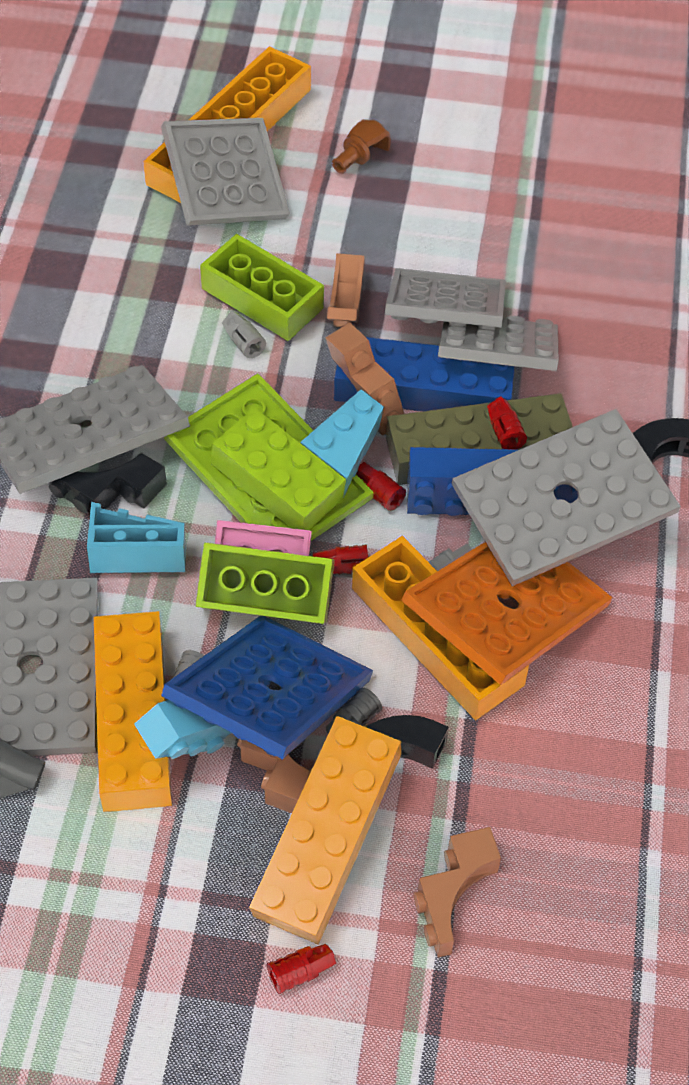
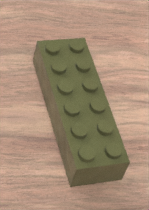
(470, 428)

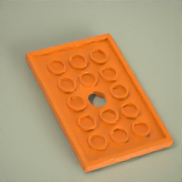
(503, 640)

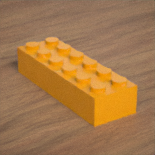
(381, 585)
(127, 687)
(326, 830)

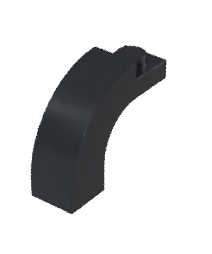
(664, 438)
(419, 736)

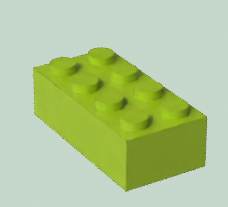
(262, 286)
(278, 471)
(265, 583)

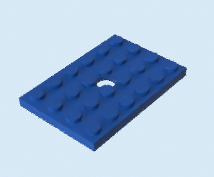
(233, 679)

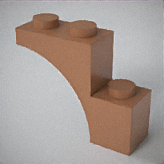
(346, 289)
(355, 357)
(283, 777)
(468, 859)

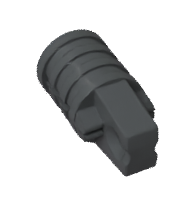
(359, 709)

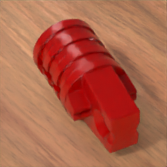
(506, 424)
(385, 490)
(344, 557)
(299, 967)

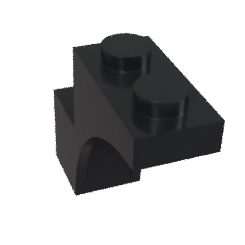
(136, 481)

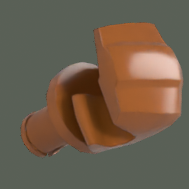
(356, 150)

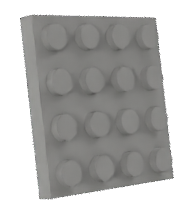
(224, 170)
(446, 298)
(514, 344)

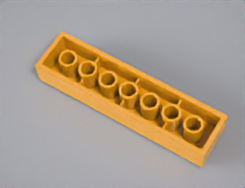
(262, 90)

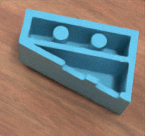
(347, 435)
(134, 543)
(178, 732)

